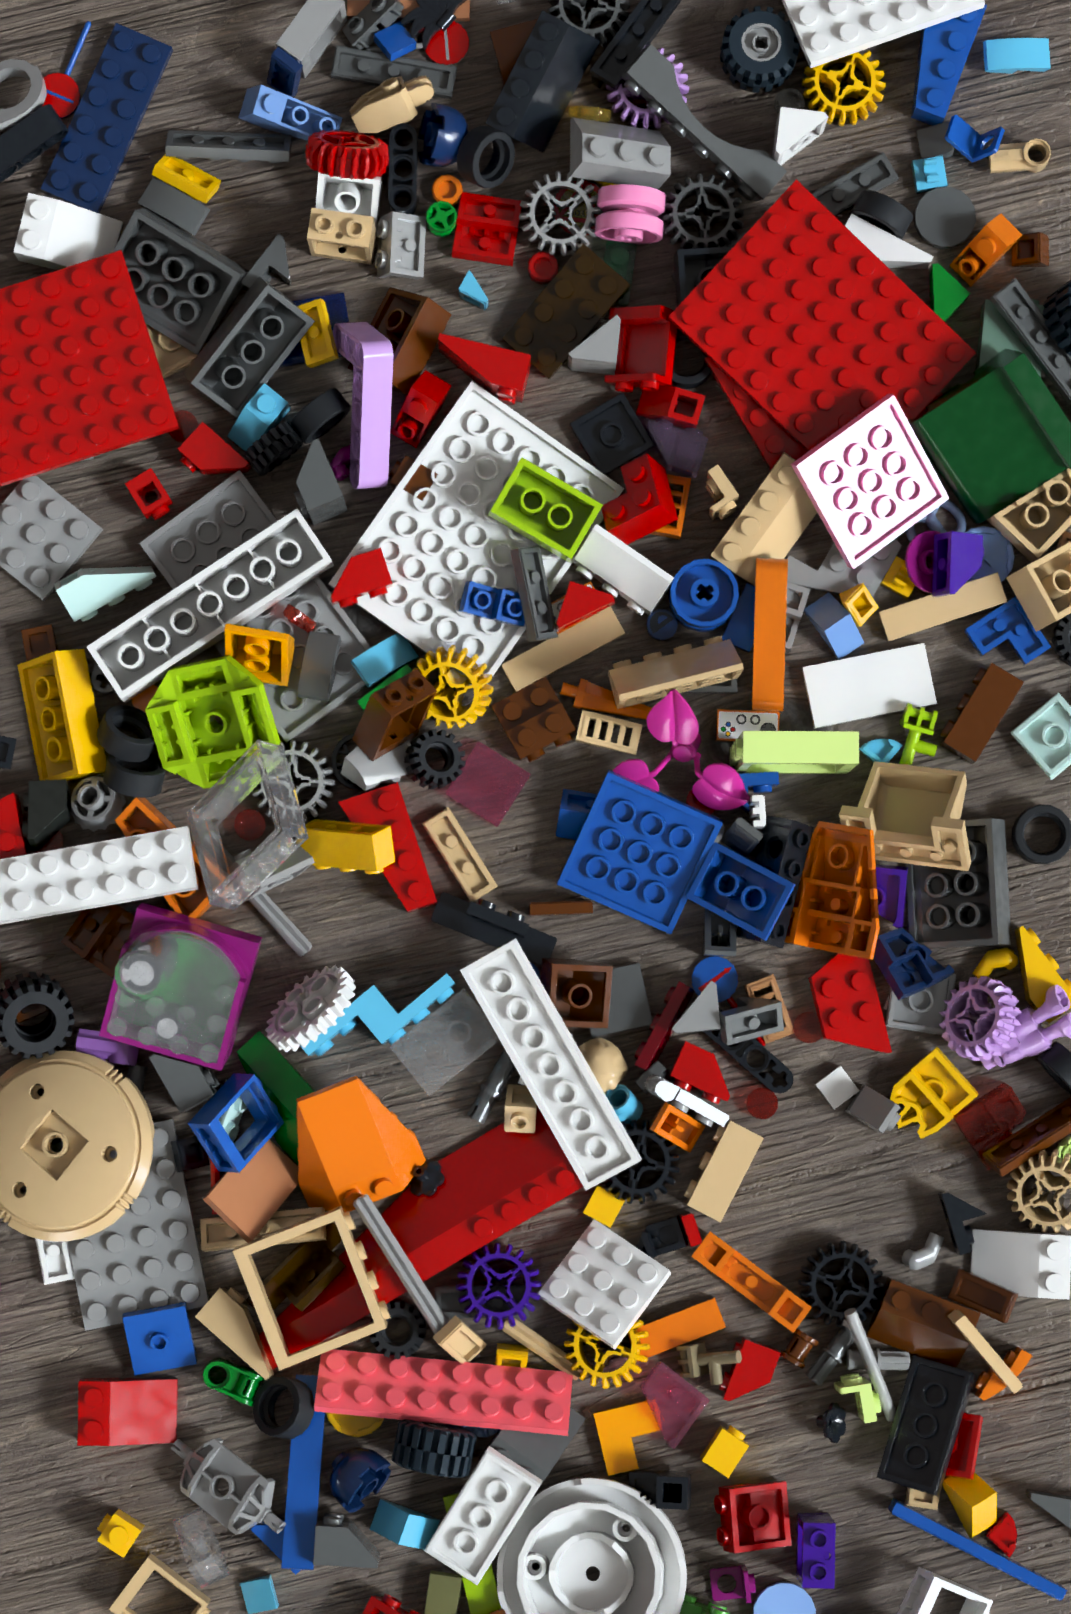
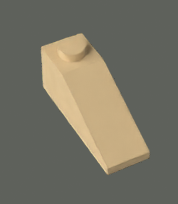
(234, 1326)

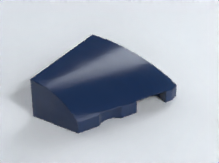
(907, 964)

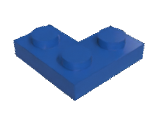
(1010, 624)

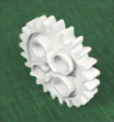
(310, 1008)

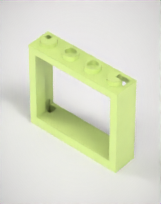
(795, 752)

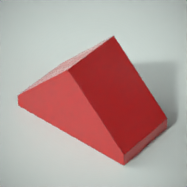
(580, 604)

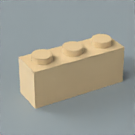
(722, 1170)

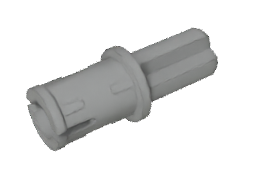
(886, 1360)

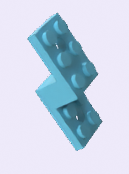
(381, 1016)

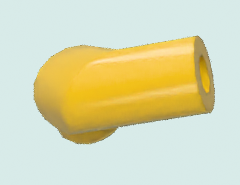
(995, 959)

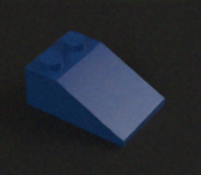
(740, 890)

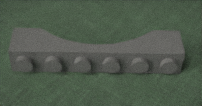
(656, 82)

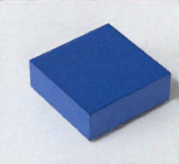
(395, 41)

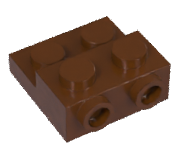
(534, 720)

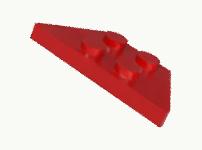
(849, 1003)

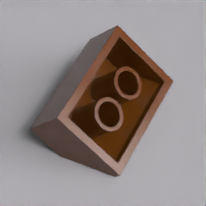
(413, 329)
(919, 1323)

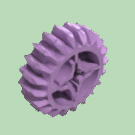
(639, 114)
(988, 1025)

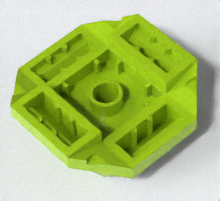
(186, 725)

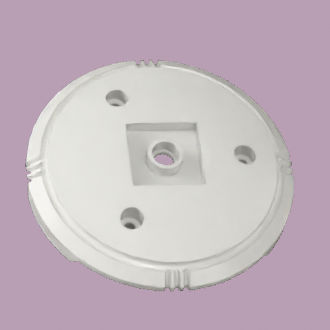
(582, 1527)

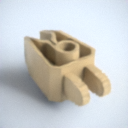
(390, 104)

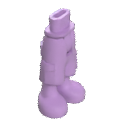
(1031, 1036)

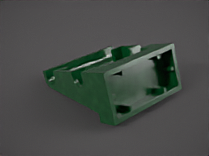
(996, 435)

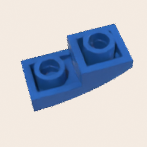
(492, 604)

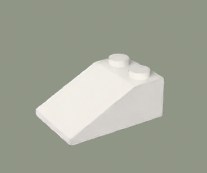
(63, 234)
(1024, 1261)

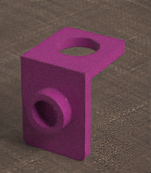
(744, 1583)

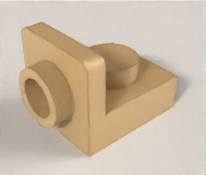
(519, 1110)

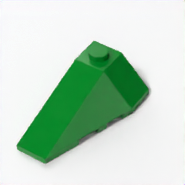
(281, 1084)

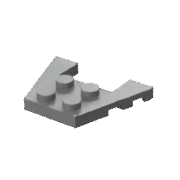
(837, 577)

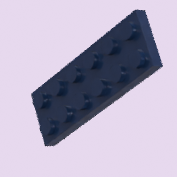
(107, 119)

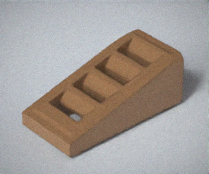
(770, 981)

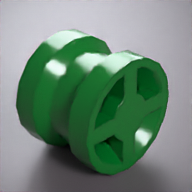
(439, 213)

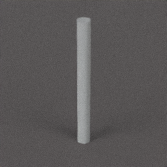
(870, 1363)

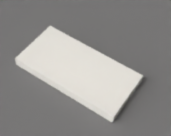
(869, 685)
(483, 1515)

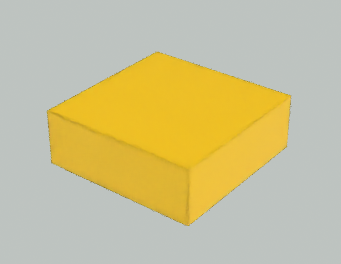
(603, 1206)

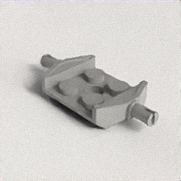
(248, 1494)

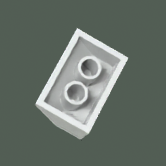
(622, 571)

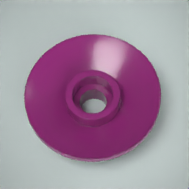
(919, 550)

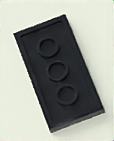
(926, 1425)

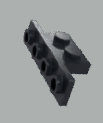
(491, 927)

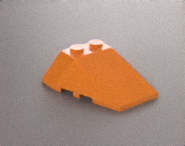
(837, 893)
(351, 1147)

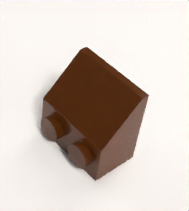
(578, 990)

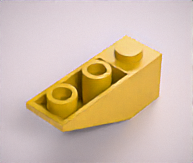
(1037, 970)

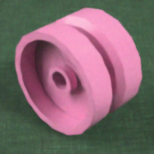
(630, 214)

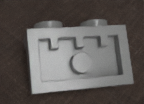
(401, 245)

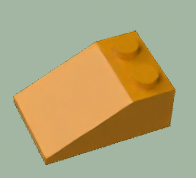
(261, 652)

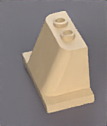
(914, 815)

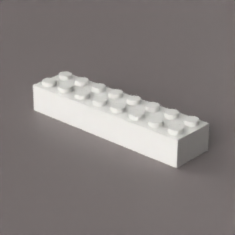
(198, 609)

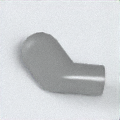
(925, 1256)

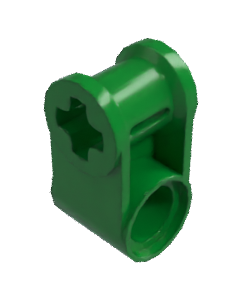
(235, 1381)

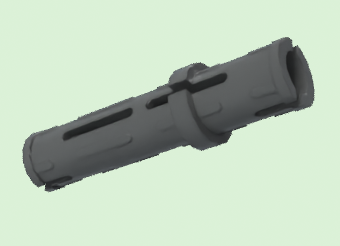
(492, 1088)

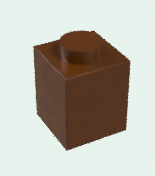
(419, 480)

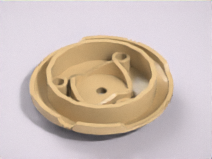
(92, 1113)

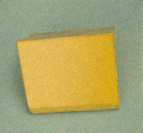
(858, 603)
(511, 1355)

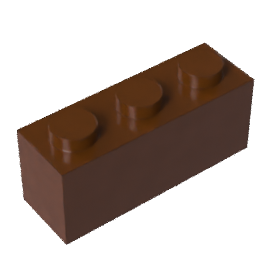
(980, 712)

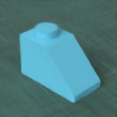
(258, 416)

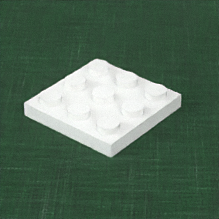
(604, 1284)

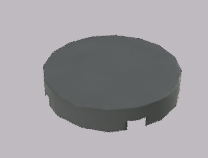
(944, 217)

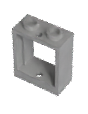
(313, 31)

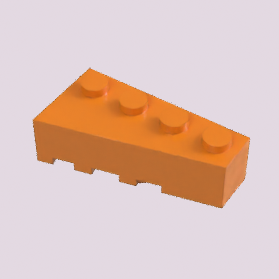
(143, 818)

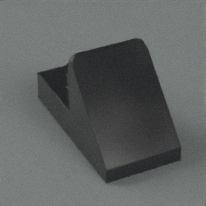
(955, 1213)

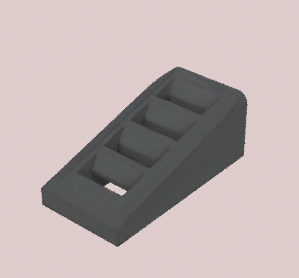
(742, 837)

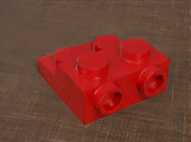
(753, 1516)

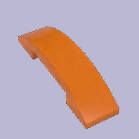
(751, 1281)

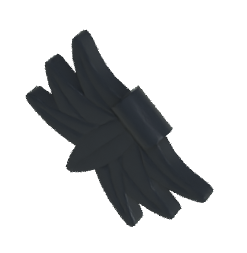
(431, 17)

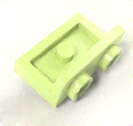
(866, 1399)

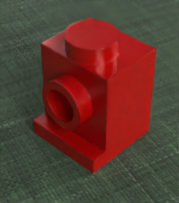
(142, 486)

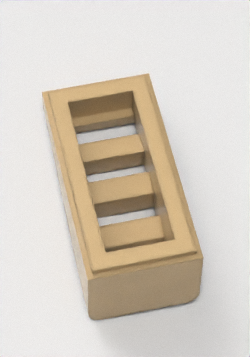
(581, 736)

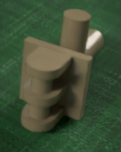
(696, 1361)

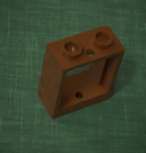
(395, 712)

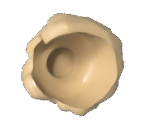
(605, 1062)

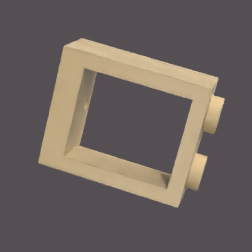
(335, 229)
(152, 1563)

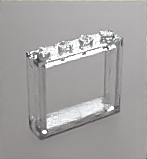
(259, 763)

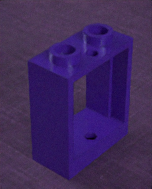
(814, 1543)

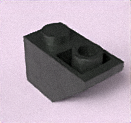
(47, 810)

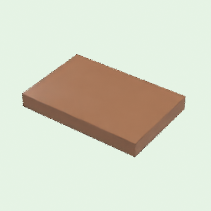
(256, 1193)

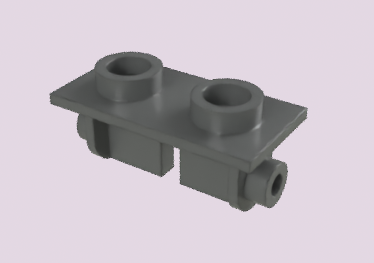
(363, 26)

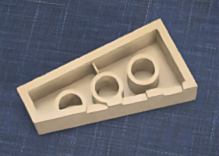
(1038, 517)

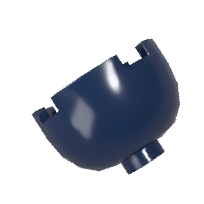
(442, 135)
(357, 1476)

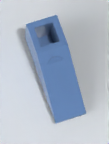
(285, 114)

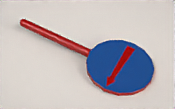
(723, 975)

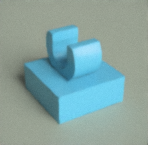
(929, 174)

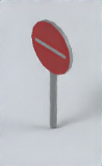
(444, 47)

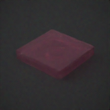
(488, 784)

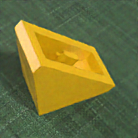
(973, 1502)

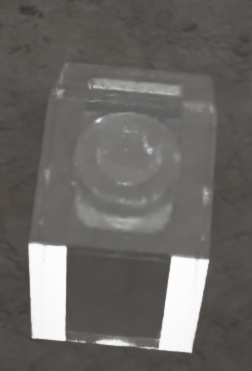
(200, 1548)

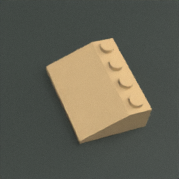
(681, 671)

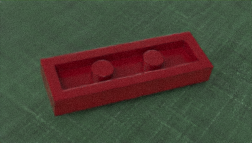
(661, 1026)

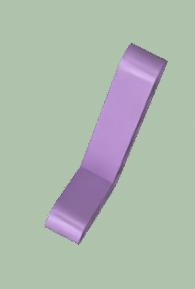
(371, 401)

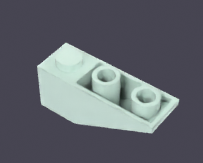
(95, 587)

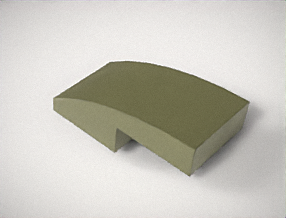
(443, 1593)

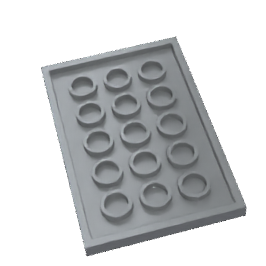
(148, 1253)

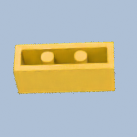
(349, 845)

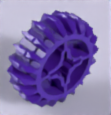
(515, 1307)

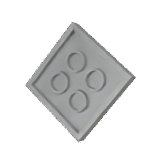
(42, 535)

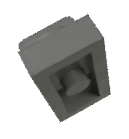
(272, 260)
(751, 1019)

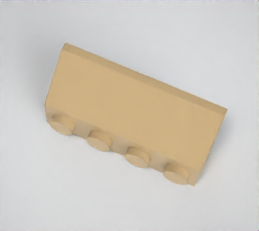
(767, 523)

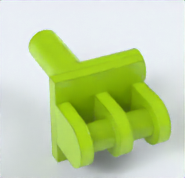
(915, 728)

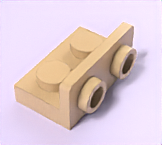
(721, 488)

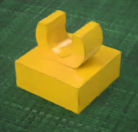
(898, 579)

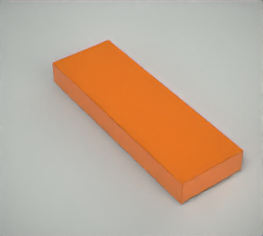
(681, 1327)

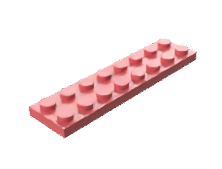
(444, 1392)

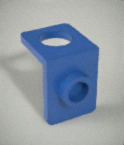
(970, 142)

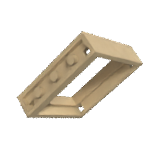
(356, 1254)

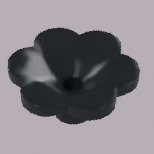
(426, 1179)
(833, 1422)

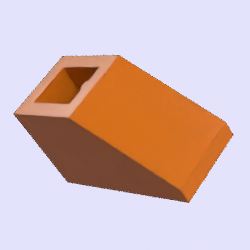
(985, 249)

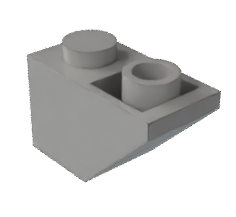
(874, 1110)

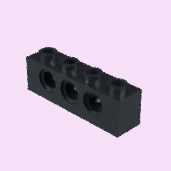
(784, 853)

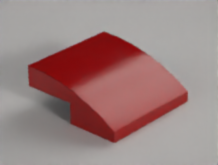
(486, 229)

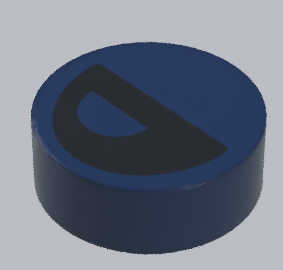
(661, 625)

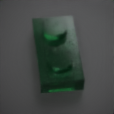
(621, 258)

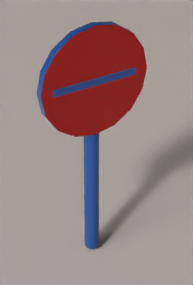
(61, 89)

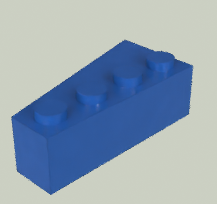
(940, 65)

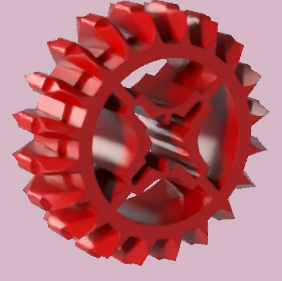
(347, 154)

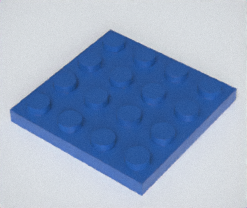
(639, 852)

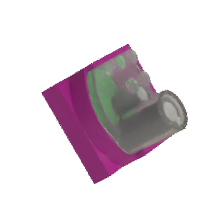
(180, 986)

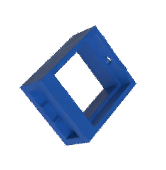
(213, 1137)

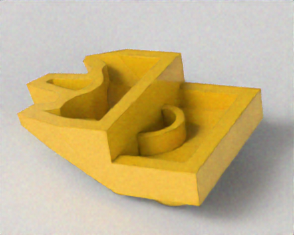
(932, 1093)

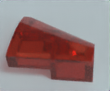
(990, 1119)

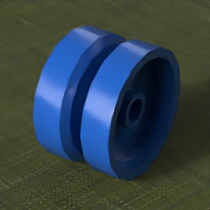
(708, 577)

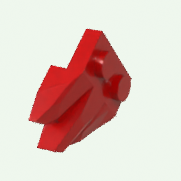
(965, 1449)

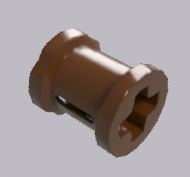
(799, 1348)

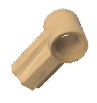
(1015, 157)

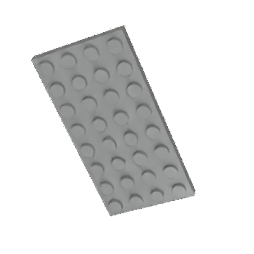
(215, 528)

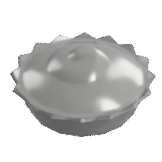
(95, 804)

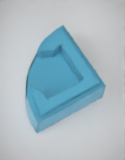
(880, 749)

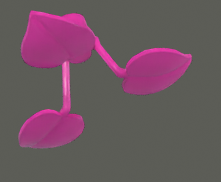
(675, 721)

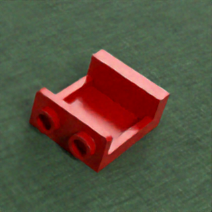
(644, 348)

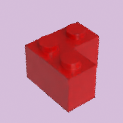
(645, 505)

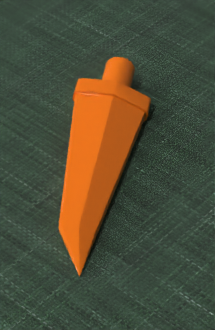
(599, 699)

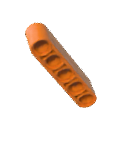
(769, 634)

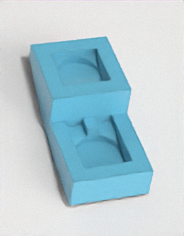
(1016, 54)
(384, 659)

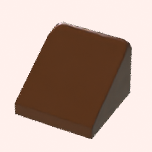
(1031, 251)

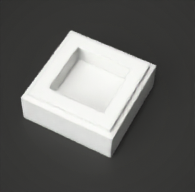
(837, 1087)

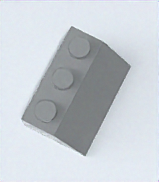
(618, 154)

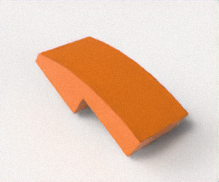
(988, 1382)

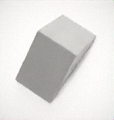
(702, 1014)

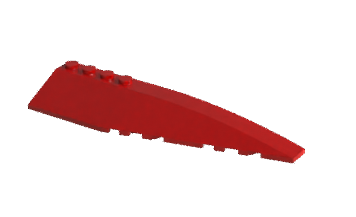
(484, 1194)

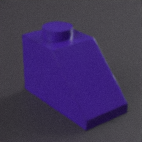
(955, 561)

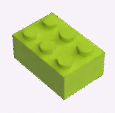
(545, 509)

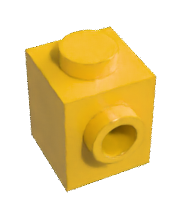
(119, 1532)

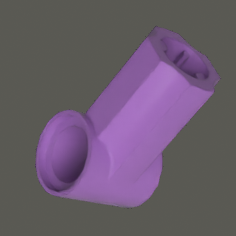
(116, 1052)

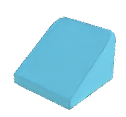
(472, 292)
(259, 1594)

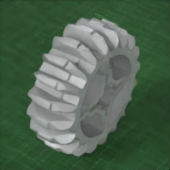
(544, 193)
(320, 782)

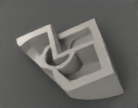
(371, 774)

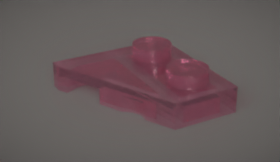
(672, 1402)

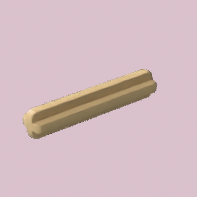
(541, 1347)

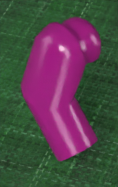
(340, 463)

